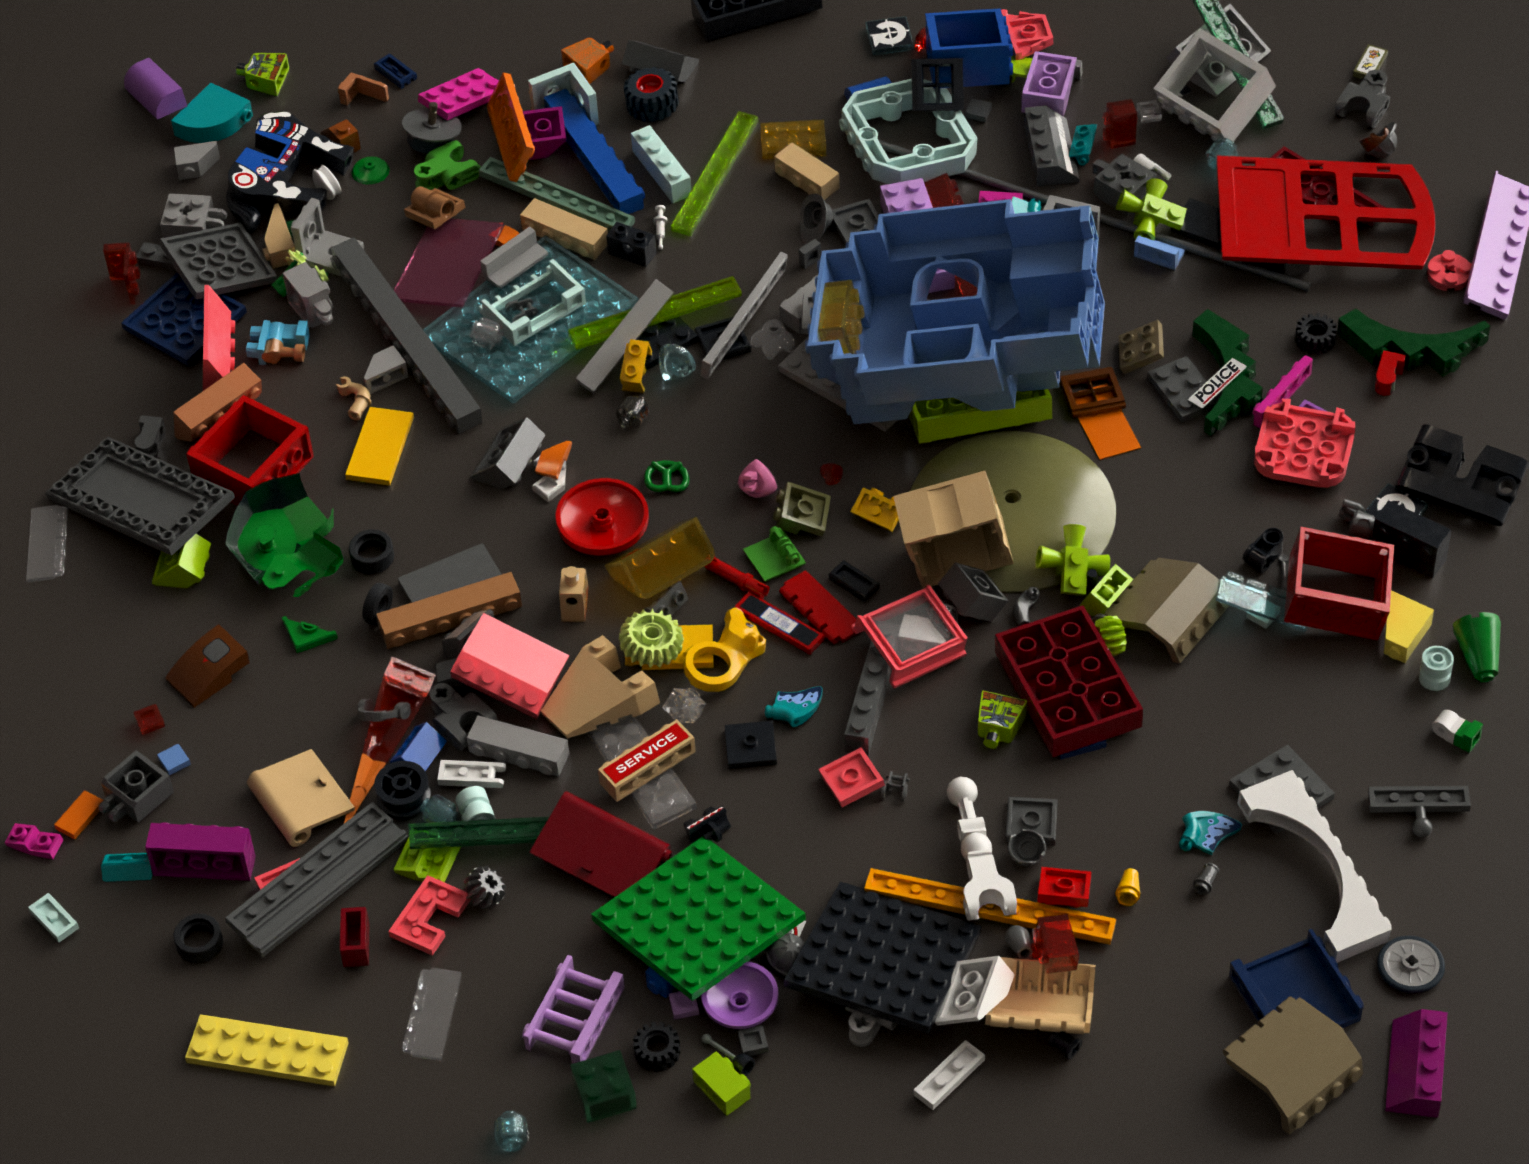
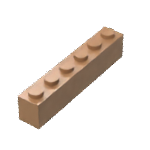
(448, 610)

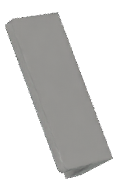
(512, 258)

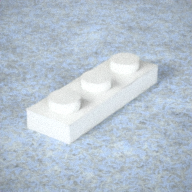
(949, 1075)

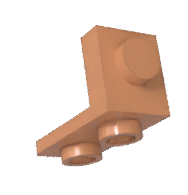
(359, 84)

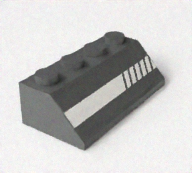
(1049, 146)

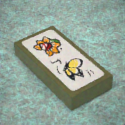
(1370, 60)

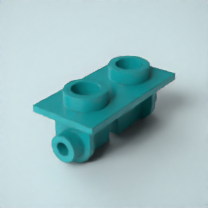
(1082, 143)

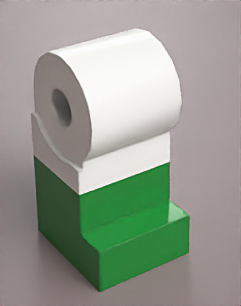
(1457, 730)

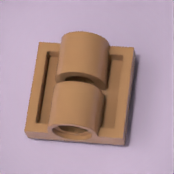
(433, 207)

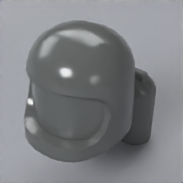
(1360, 523)

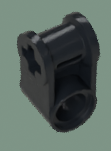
(1265, 549)

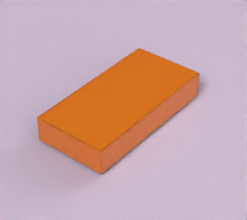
(79, 815)

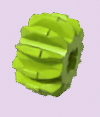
(1112, 633)

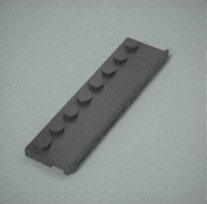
(316, 879)

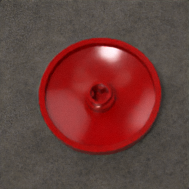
(602, 516)

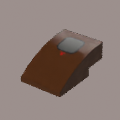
(207, 666)

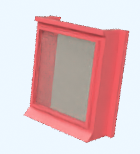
(914, 635)

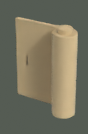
(295, 798)

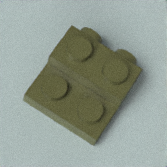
(801, 509)

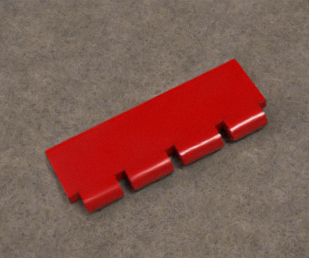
(820, 606)

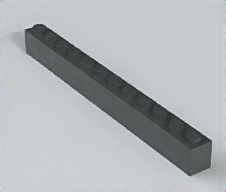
(406, 335)

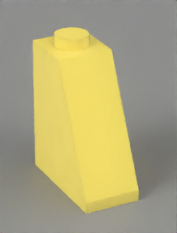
(1405, 626)

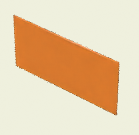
(1108, 430)

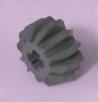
(484, 887)

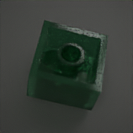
(603, 1086)

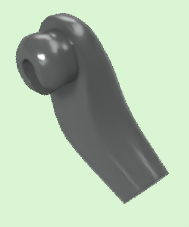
(1023, 604)

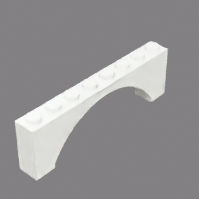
(1287, 805)

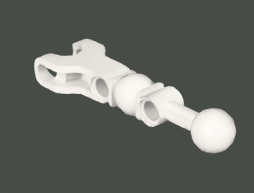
(985, 883)

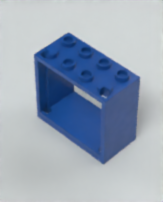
(975, 36)

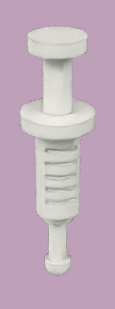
(660, 222)

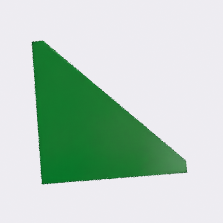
(306, 635)

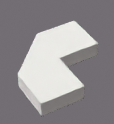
(550, 487)

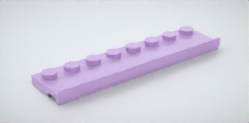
(1499, 247)

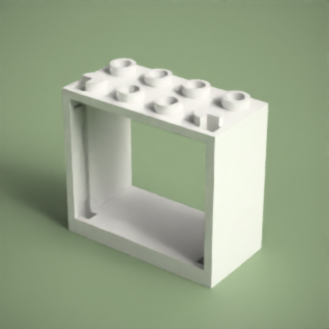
(1243, 106)

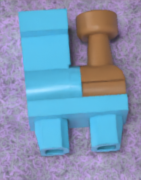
(278, 341)

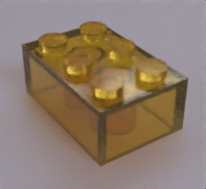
(841, 315)

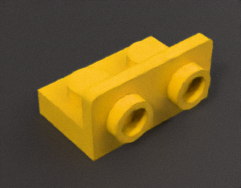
(876, 508)

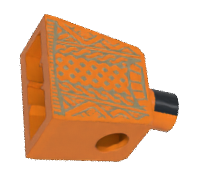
(589, 57)

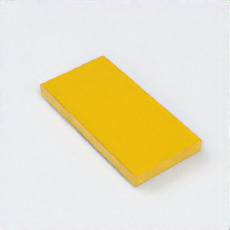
(379, 446)

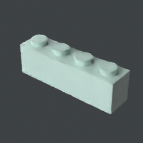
(661, 164)

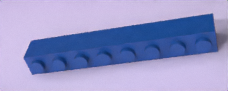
(596, 155)

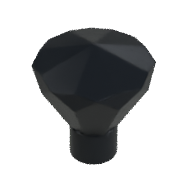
(1092, 580)

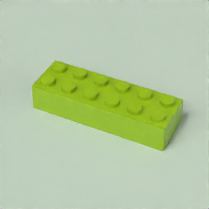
(952, 418)

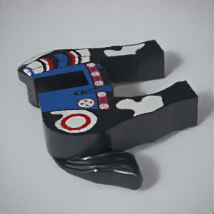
(262, 180)

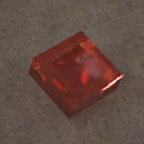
(149, 719)

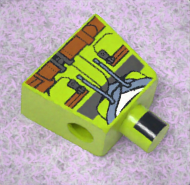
(265, 72)
(1000, 718)

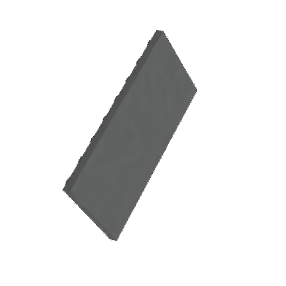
(140, 495)

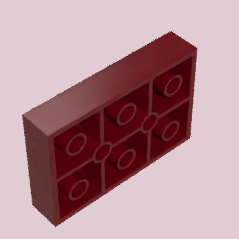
(1068, 681)

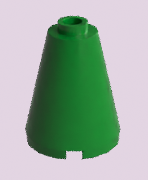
(1480, 643)

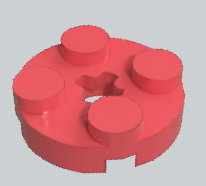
(1449, 261)

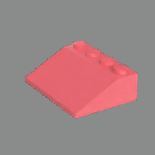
(217, 339)
(509, 666)

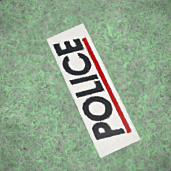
(1217, 383)

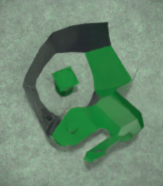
(281, 534)

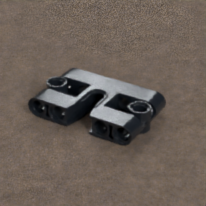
(1477, 493)

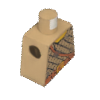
(575, 585)

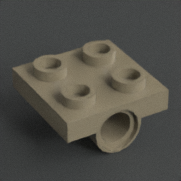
(1141, 346)

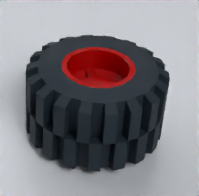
(651, 94)

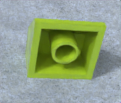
(184, 566)

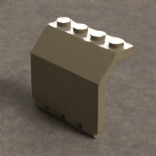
(1171, 602)
(1296, 1060)

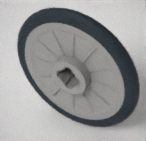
(1426, 959)

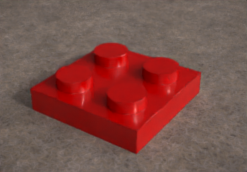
(1064, 887)

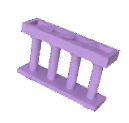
(589, 1029)

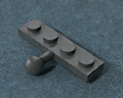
(1419, 800)

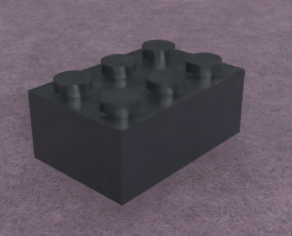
(1415, 539)

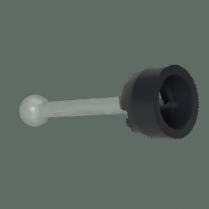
(742, 1062)

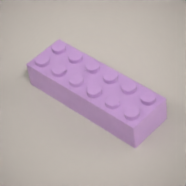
(907, 197)

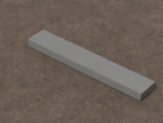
(630, 328)

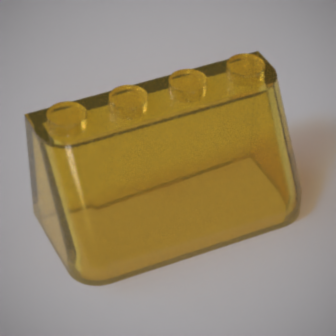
(663, 559)

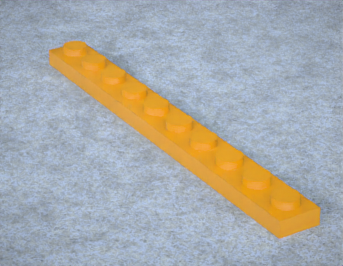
(951, 897)

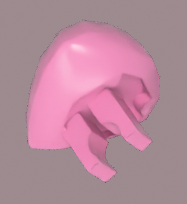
(757, 480)

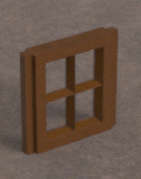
(1088, 377)

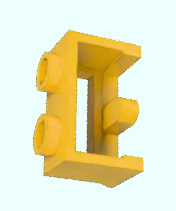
(634, 365)

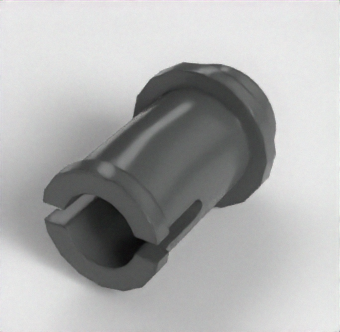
(1204, 882)

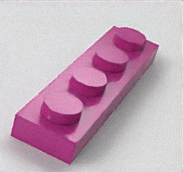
(1285, 389)

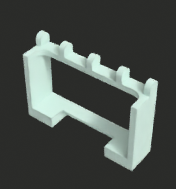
(524, 327)

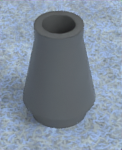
(1019, 941)

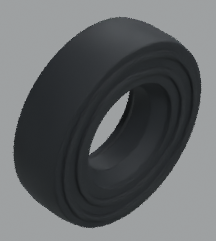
(377, 600)

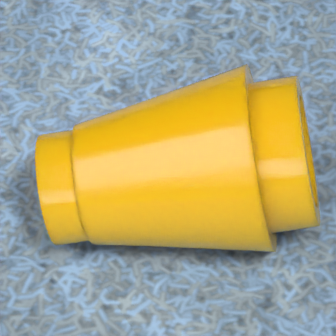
(1128, 889)

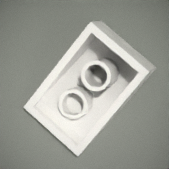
(975, 990)

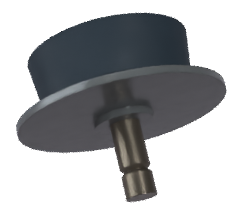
(429, 130)

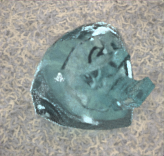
(675, 362)

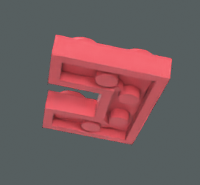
(412, 924)

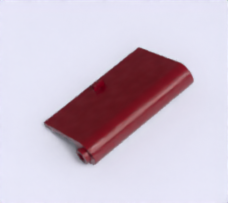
(588, 839)

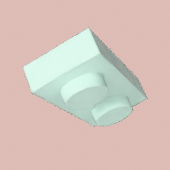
(53, 917)

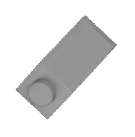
(195, 159)
(385, 369)

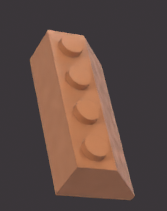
(204, 409)

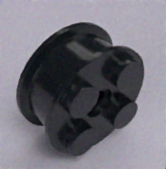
(401, 789)

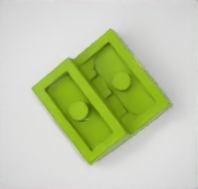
(429, 861)

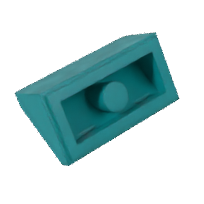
(126, 867)

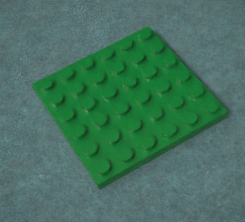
(698, 917)

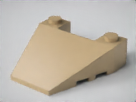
(594, 695)

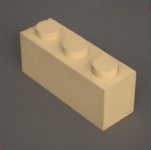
(806, 171)

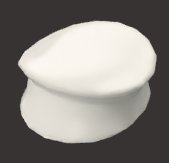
(325, 179)

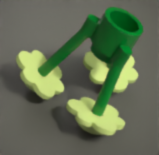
(295, 259)

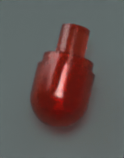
(920, 39)

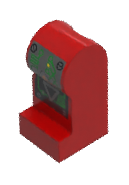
(1389, 366)

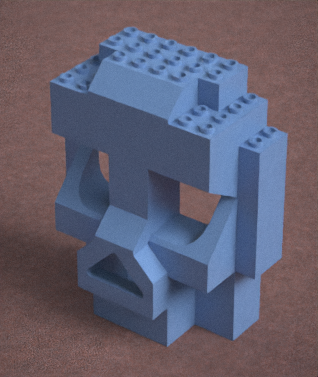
(1029, 321)

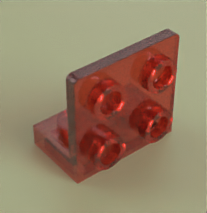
(121, 266)

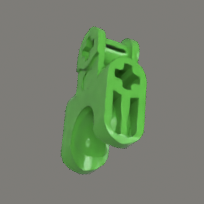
(443, 169)

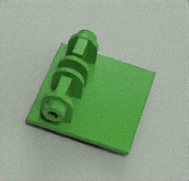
(774, 555)

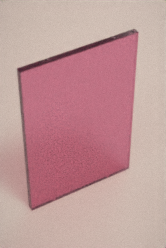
(447, 262)

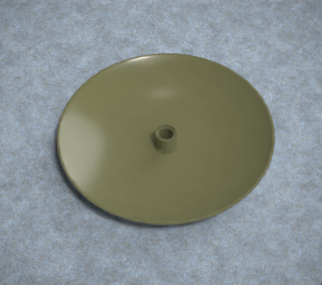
(1038, 491)

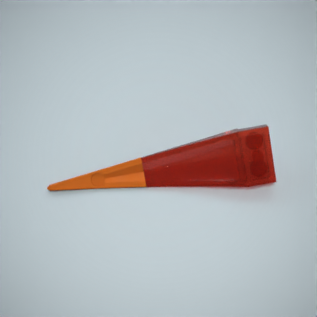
(399, 684)

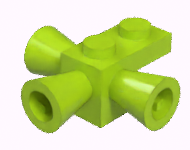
(1151, 209)
(1072, 561)

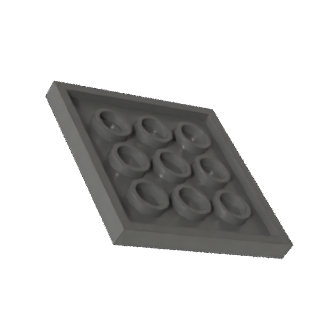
(218, 258)

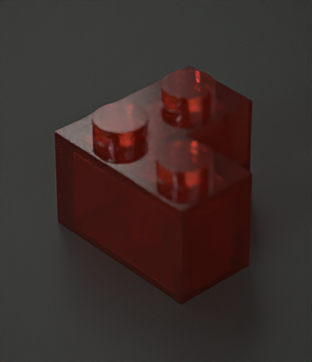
(1055, 944)

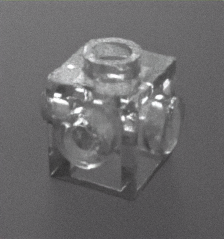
(684, 705)

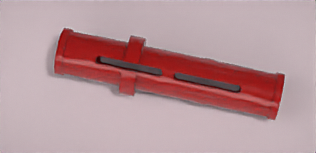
(744, 581)

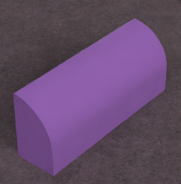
(154, 88)

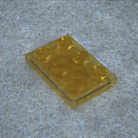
(805, 134)

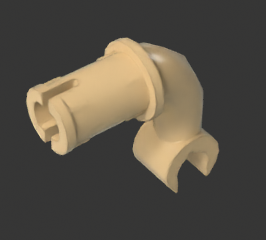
(362, 397)

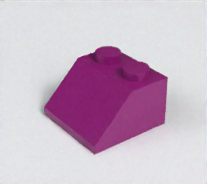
(546, 130)

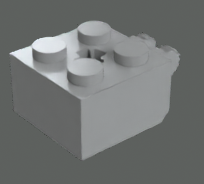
(190, 214)
(308, 295)

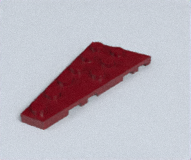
(1322, 188)

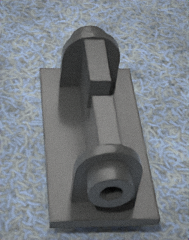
(670, 600)

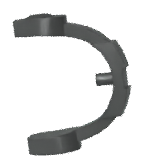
(365, 706)

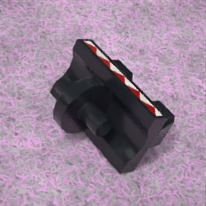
(709, 826)

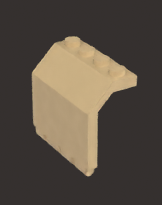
(1046, 1000)

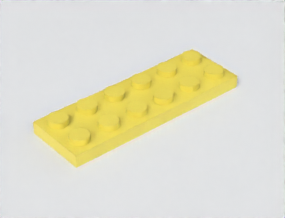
(267, 1050)

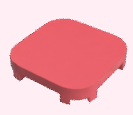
(1304, 445)

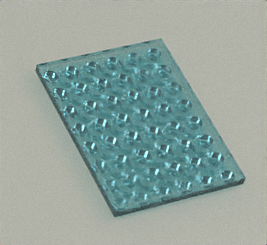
(521, 367)

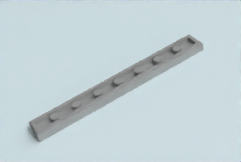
(744, 315)

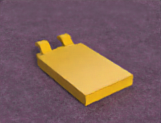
(692, 635)

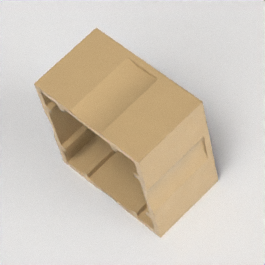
(953, 525)

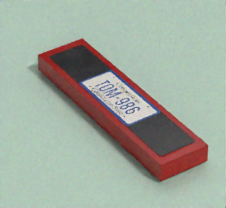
(780, 623)

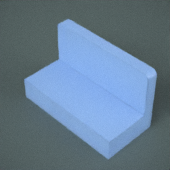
(1158, 252)

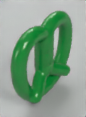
(666, 476)

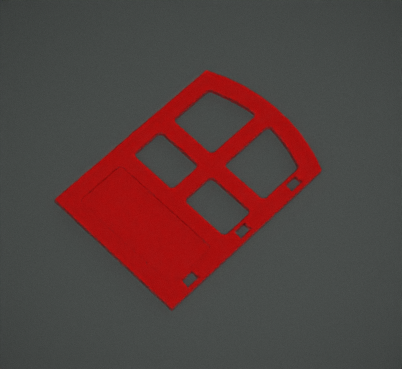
(1266, 214)

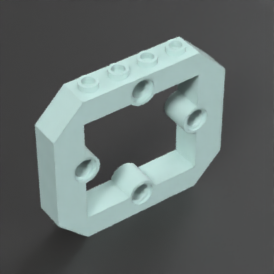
(924, 161)

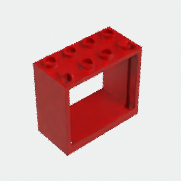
(231, 427)
(1332, 610)

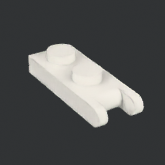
(470, 773)

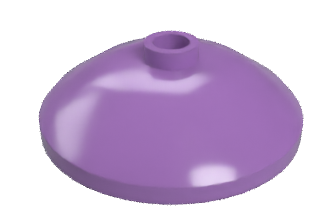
(746, 985)

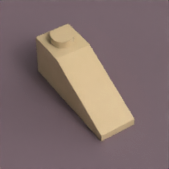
(277, 239)

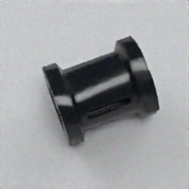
(1065, 1043)

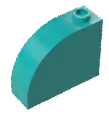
(212, 115)

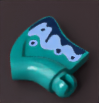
(1207, 830)

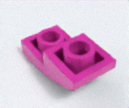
(31, 841)

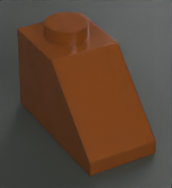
(343, 133)

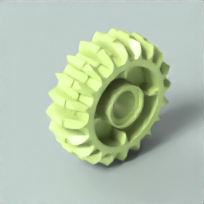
(651, 638)

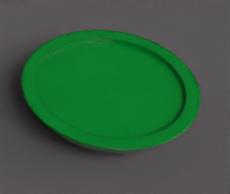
(370, 170)

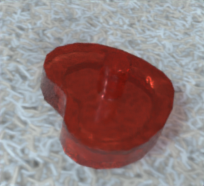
(831, 473)

